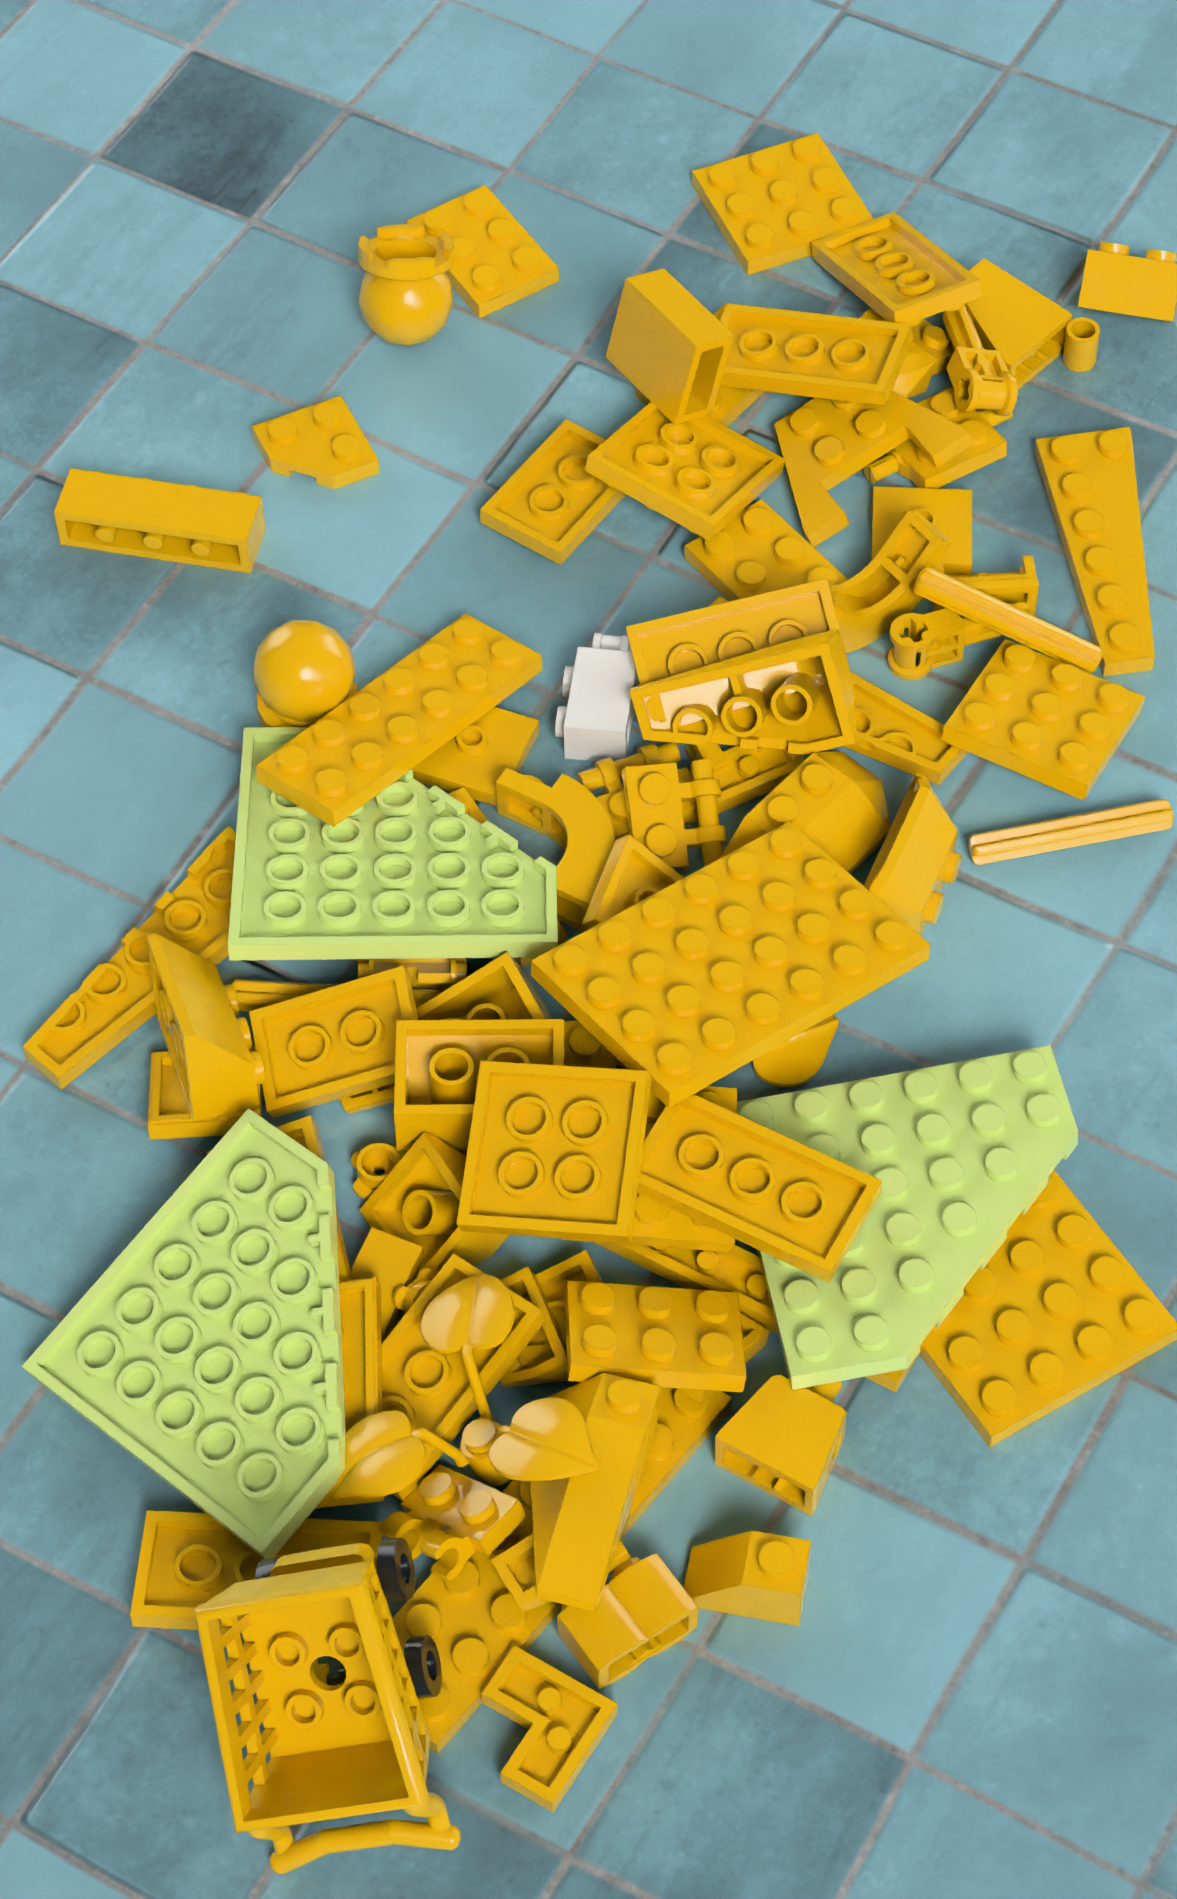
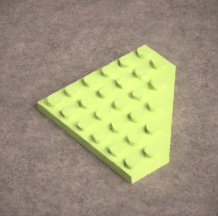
(385, 883)
(957, 1166)
(222, 1339)

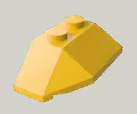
(829, 802)
(916, 858)

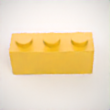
(203, 1033)
(440, 1069)

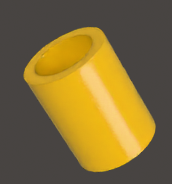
(1081, 344)

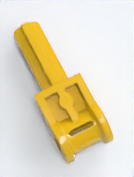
(977, 373)
(936, 639)

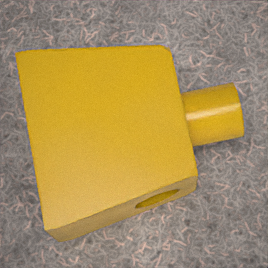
(785, 1440)

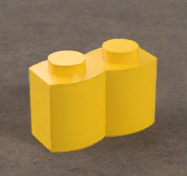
(635, 1619)

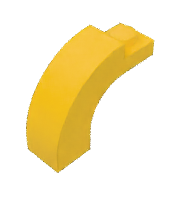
(886, 585)
(571, 819)

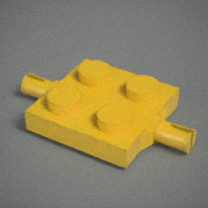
(914, 465)

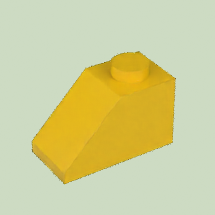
(751, 1576)

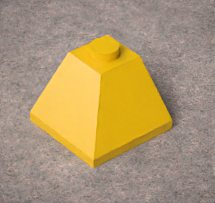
(422, 1205)

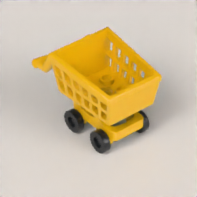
(333, 1740)

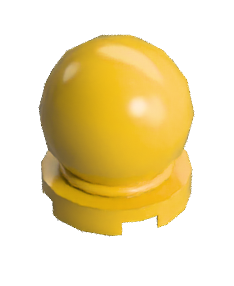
(405, 284)
(302, 674)

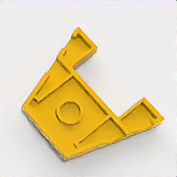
(836, 438)

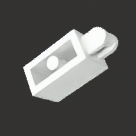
(599, 701)

